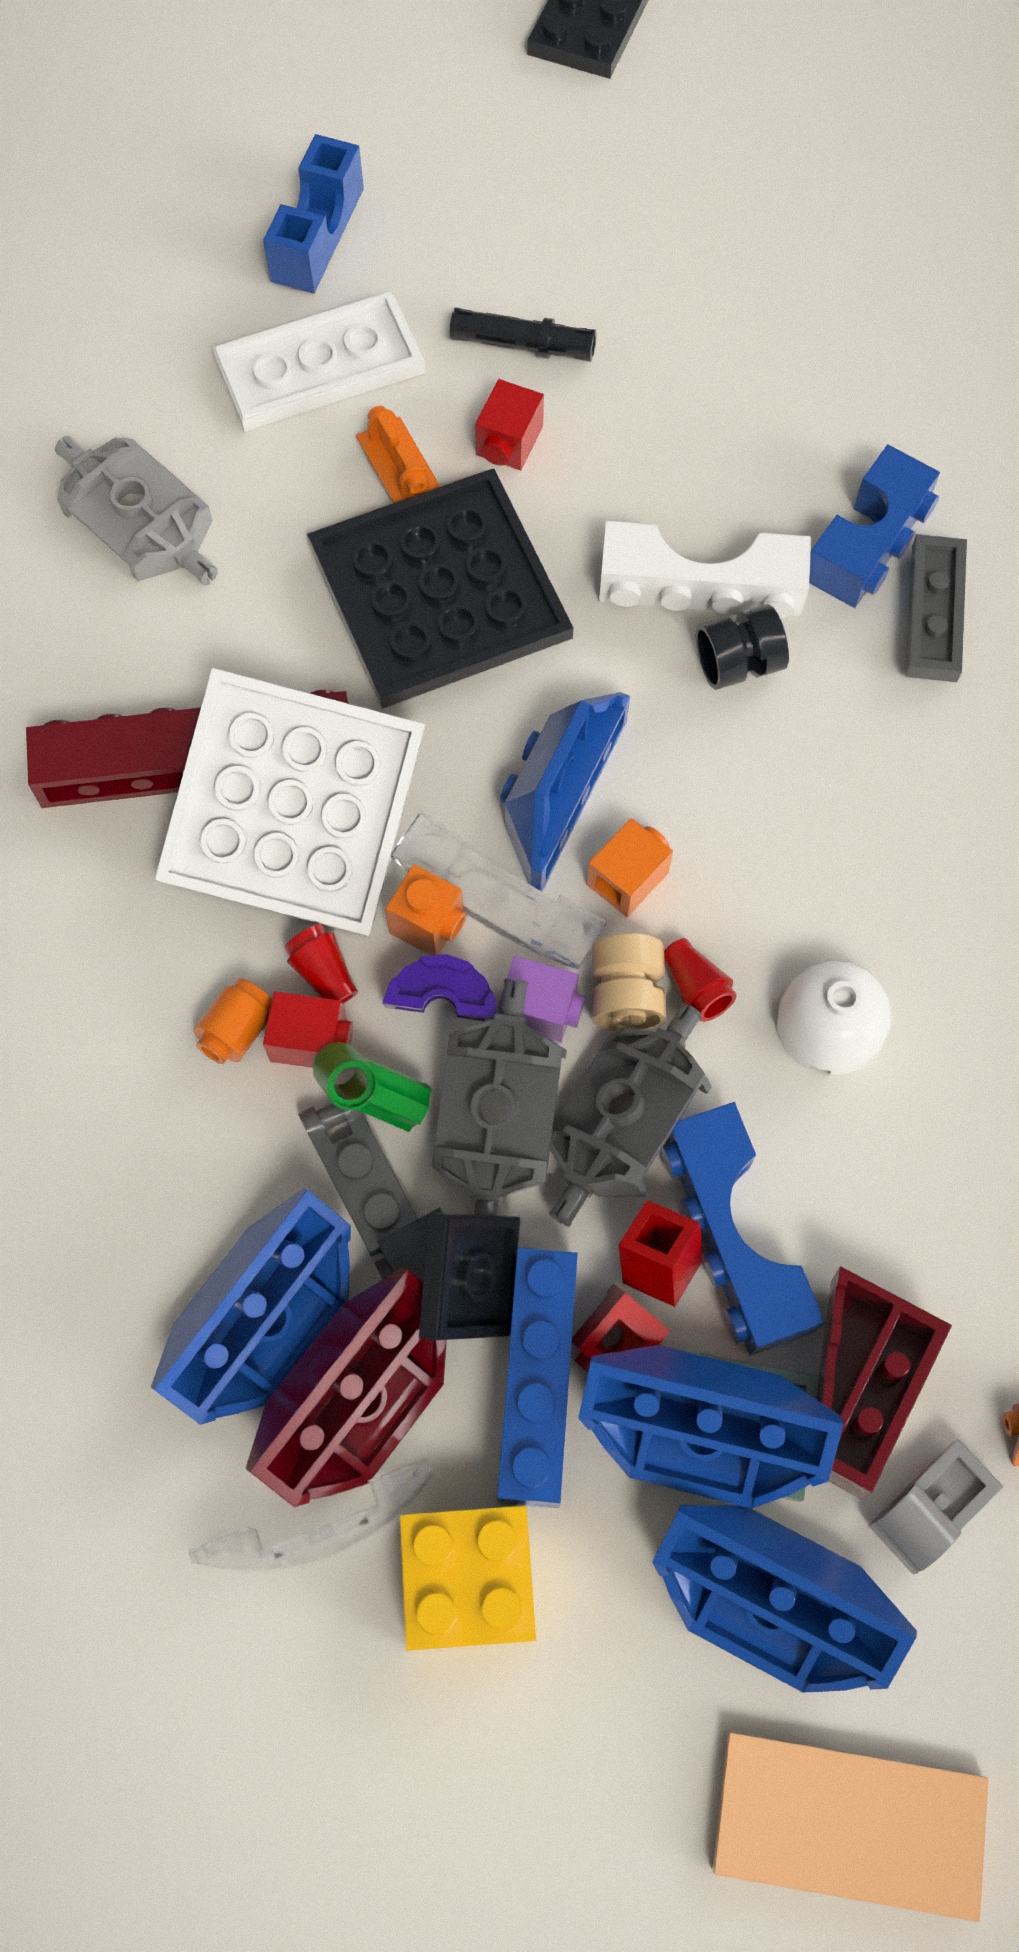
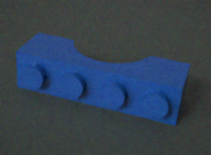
(766, 1298)
(538, 1378)

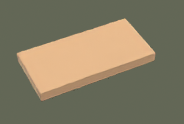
(852, 1826)

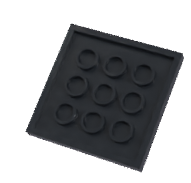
(439, 587)

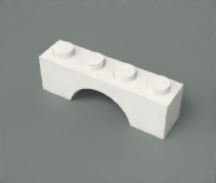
(646, 571)

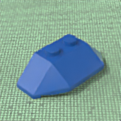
(559, 779)
(257, 1311)
(708, 1425)
(781, 1600)

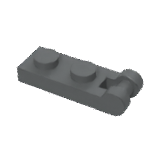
(359, 1174)

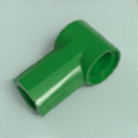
(373, 1087)

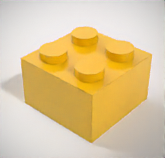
(467, 1578)

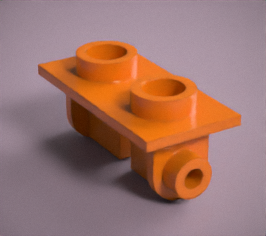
(395, 456)

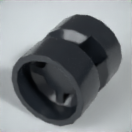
(750, 645)

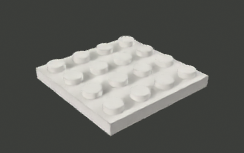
(290, 802)

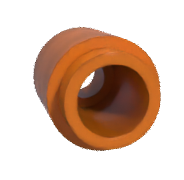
(233, 1021)

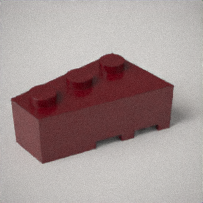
(872, 1373)

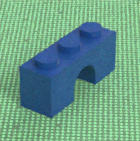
(306, 236)
(854, 557)

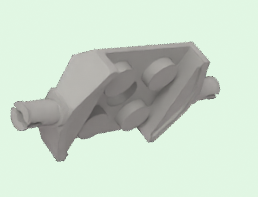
(148, 536)

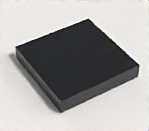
(469, 1276)

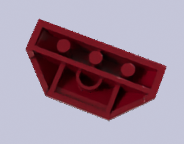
(349, 1395)

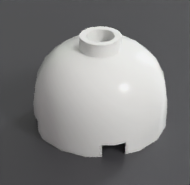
(834, 1017)

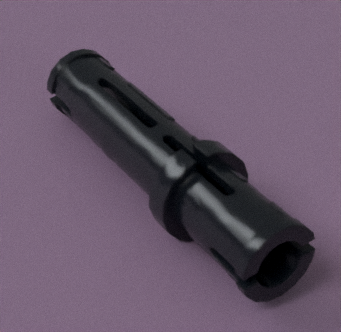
(534, 336)

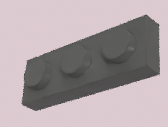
(936, 608)

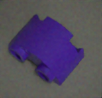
(445, 979)

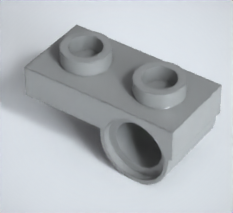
(935, 1507)

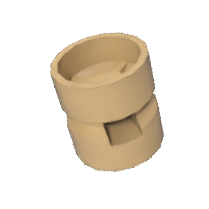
(628, 978)

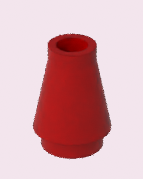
(320, 963)
(699, 980)

